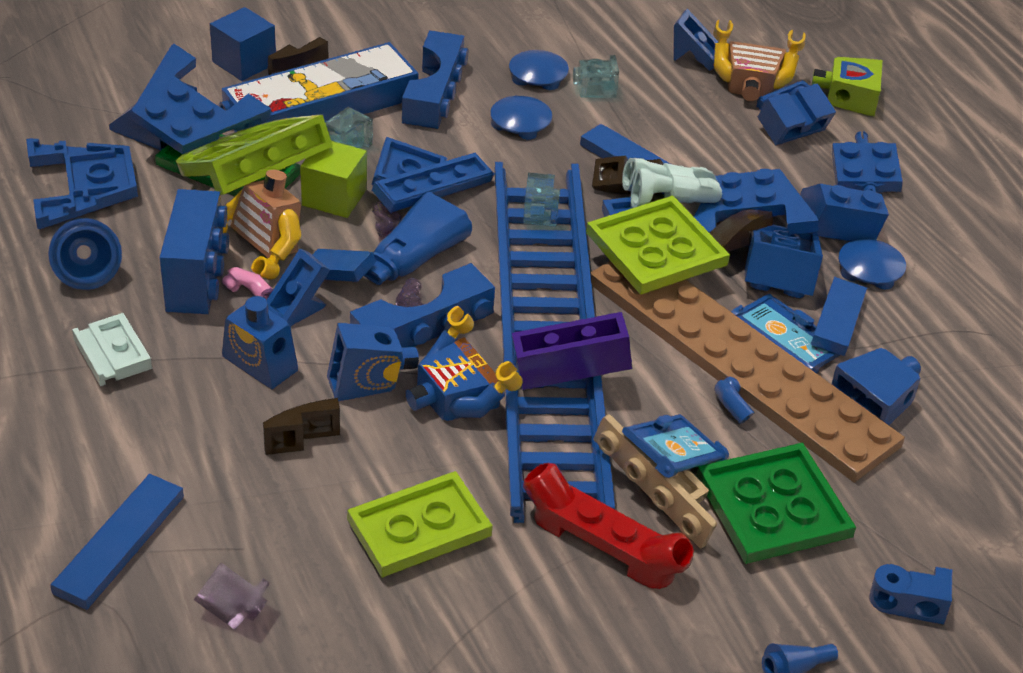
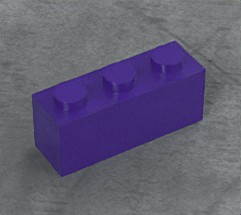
(572, 350)

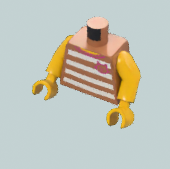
(754, 68)
(268, 220)

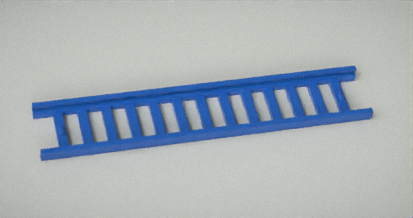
(583, 305)

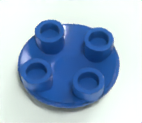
(538, 69)
(521, 116)
(872, 262)

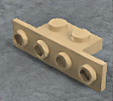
(675, 495)

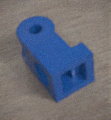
(912, 593)

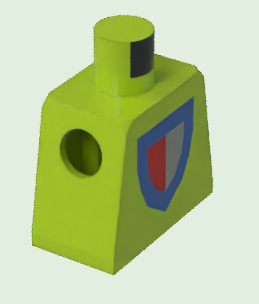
(852, 83)

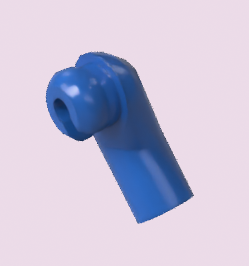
(728, 393)

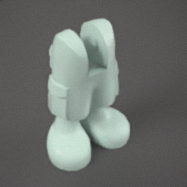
(683, 183)

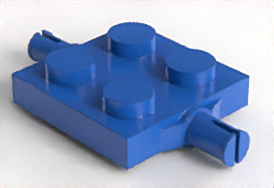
(867, 165)

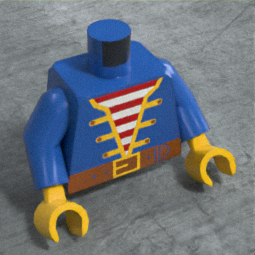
(457, 378)

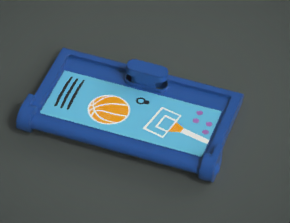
(785, 328)
(675, 444)

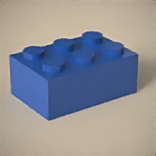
(194, 251)

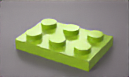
(419, 523)

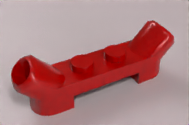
(561, 507)

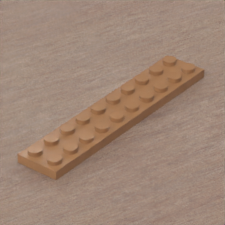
(768, 376)

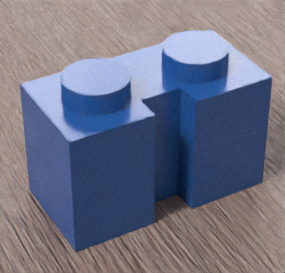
(796, 114)

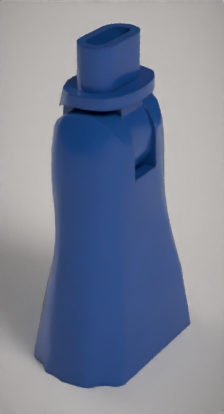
(422, 233)

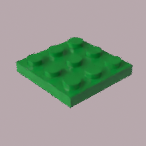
(775, 503)

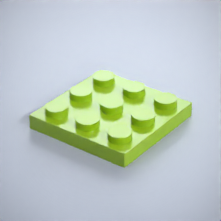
(657, 244)

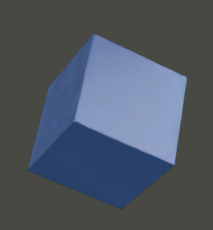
(242, 43)

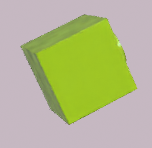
(334, 179)

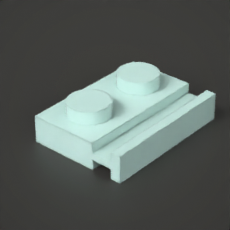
(112, 349)

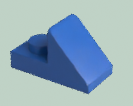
(693, 36)
(295, 291)

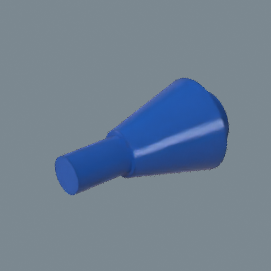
(795, 658)

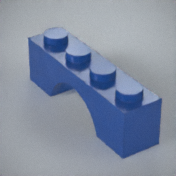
(429, 98)
(419, 324)

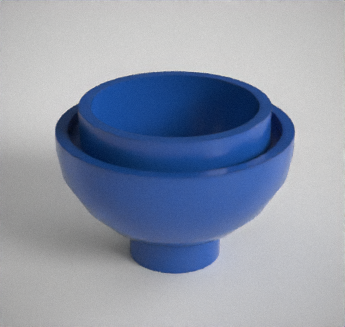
(90, 271)

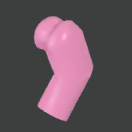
(252, 281)

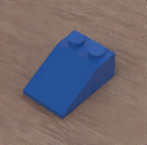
(783, 261)

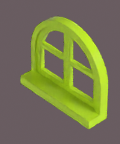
(253, 151)

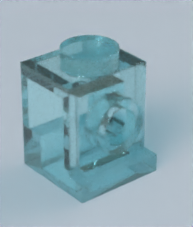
(597, 78)
(351, 128)
(541, 200)

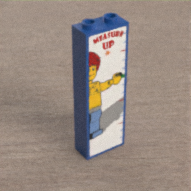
(357, 80)

